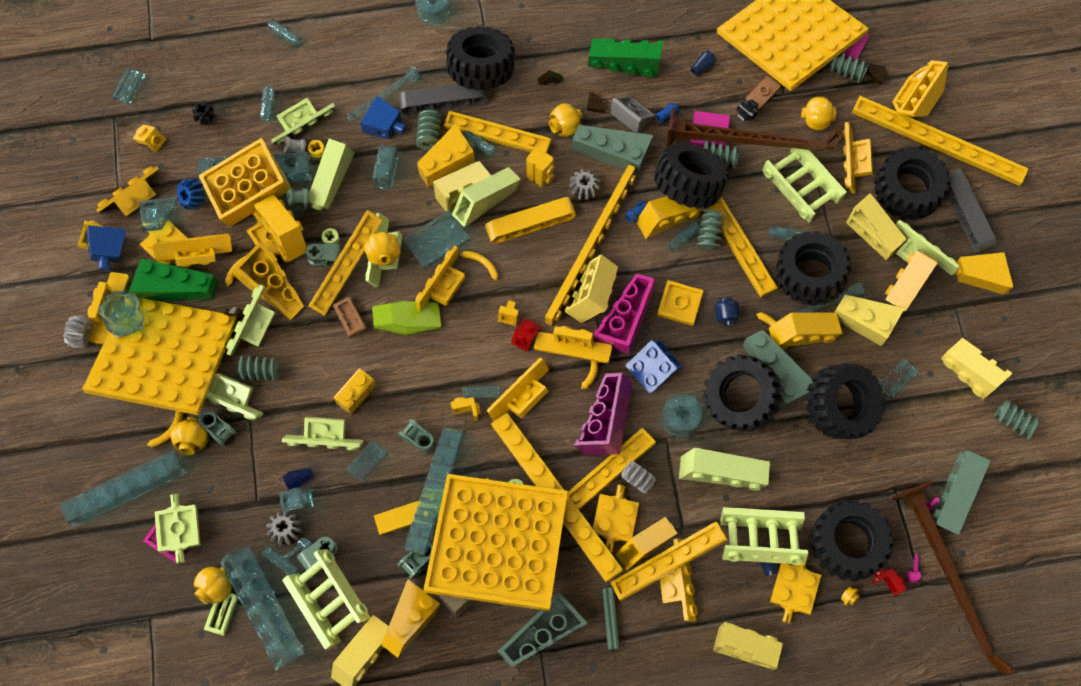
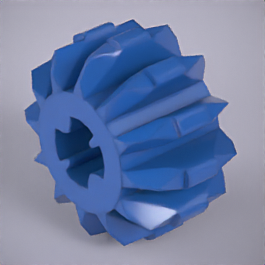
(191, 193)

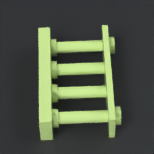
(822, 178)
(763, 519)
(308, 603)

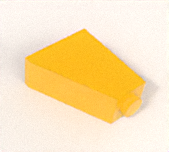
(985, 272)
(646, 543)

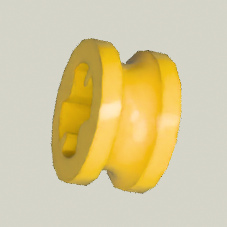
(314, 144)

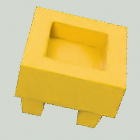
(508, 314)

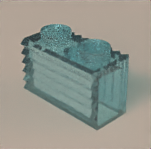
(385, 167)

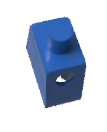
(382, 120)
(105, 245)

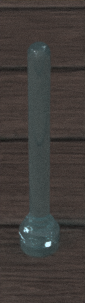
(411, 75)
(855, 290)

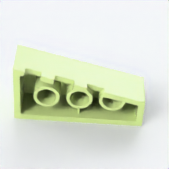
(724, 469)

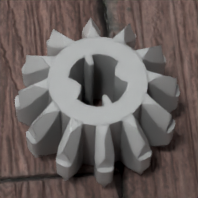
(591, 187)
(77, 331)
(638, 477)
(288, 520)

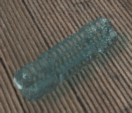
(480, 391)
(279, 560)

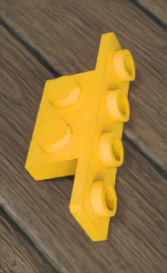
(858, 158)
(130, 197)
(192, 250)
(115, 283)
(443, 283)
(573, 344)
(522, 394)
(678, 587)

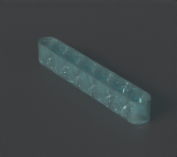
(432, 493)

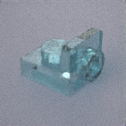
(296, 499)

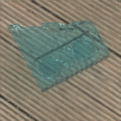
(156, 213)

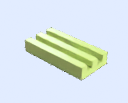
(227, 618)

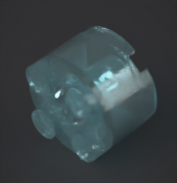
(432, 11)
(122, 313)
(688, 407)

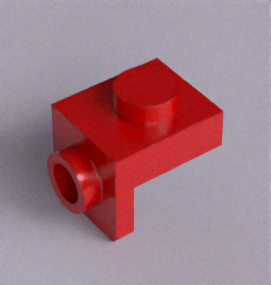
(525, 334)
(892, 580)

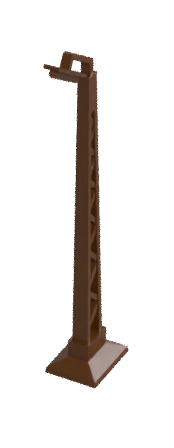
(680, 129)
(917, 502)

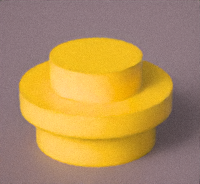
(850, 596)

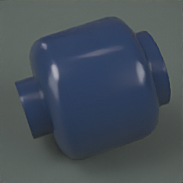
(727, 311)

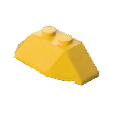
(922, 90)

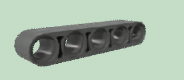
(440, 98)
(969, 212)

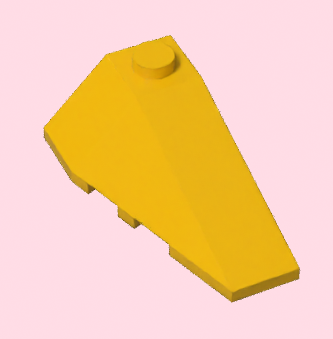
(262, 268)

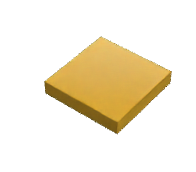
(680, 303)

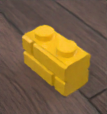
(540, 167)
(355, 391)

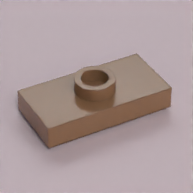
(764, 91)
(349, 317)

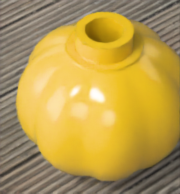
(819, 113)
(565, 118)
(382, 249)
(189, 436)
(212, 585)

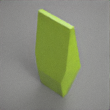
(404, 317)

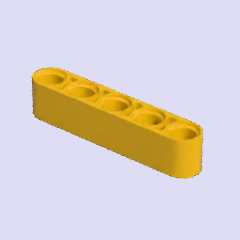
(530, 220)

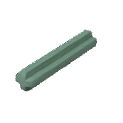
(610, 618)

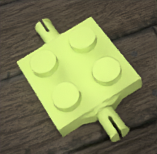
(177, 528)

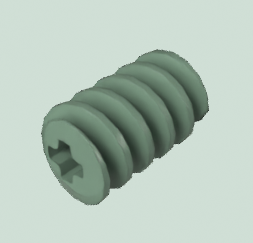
(849, 67)
(428, 129)
(729, 157)
(710, 229)
(259, 370)
(1017, 419)

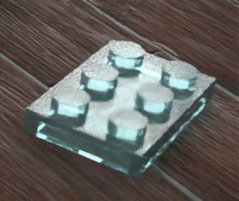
(435, 239)

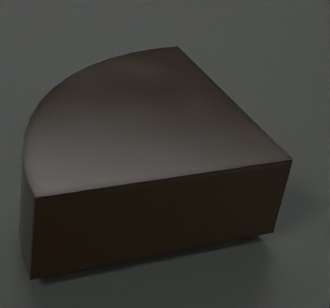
(876, 72)
(549, 77)
(595, 103)
(234, 312)

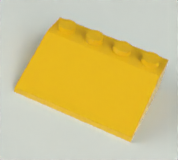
(244, 181)

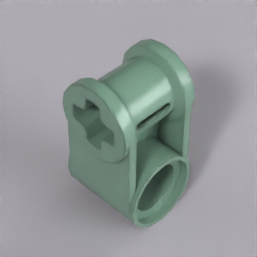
(296, 201)
(325, 254)
(219, 429)
(415, 435)
(307, 556)
(417, 562)

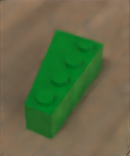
(626, 56)
(165, 281)

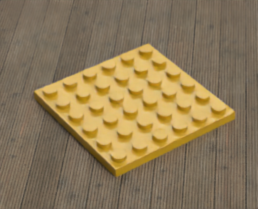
(792, 36)
(164, 362)
(496, 542)

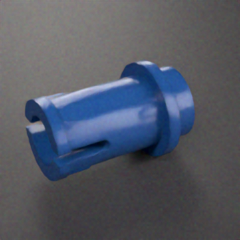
(665, 113)
(633, 214)

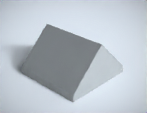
(631, 113)

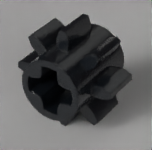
(747, 110)
(203, 113)

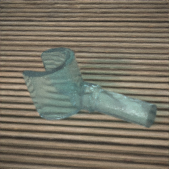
(301, 544)

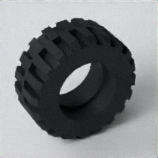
(480, 58)
(920, 164)
(691, 175)
(815, 247)
(721, 379)
(866, 401)
(874, 528)

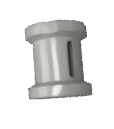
(292, 145)

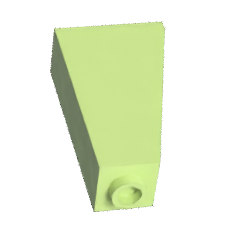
(330, 174)
(484, 195)

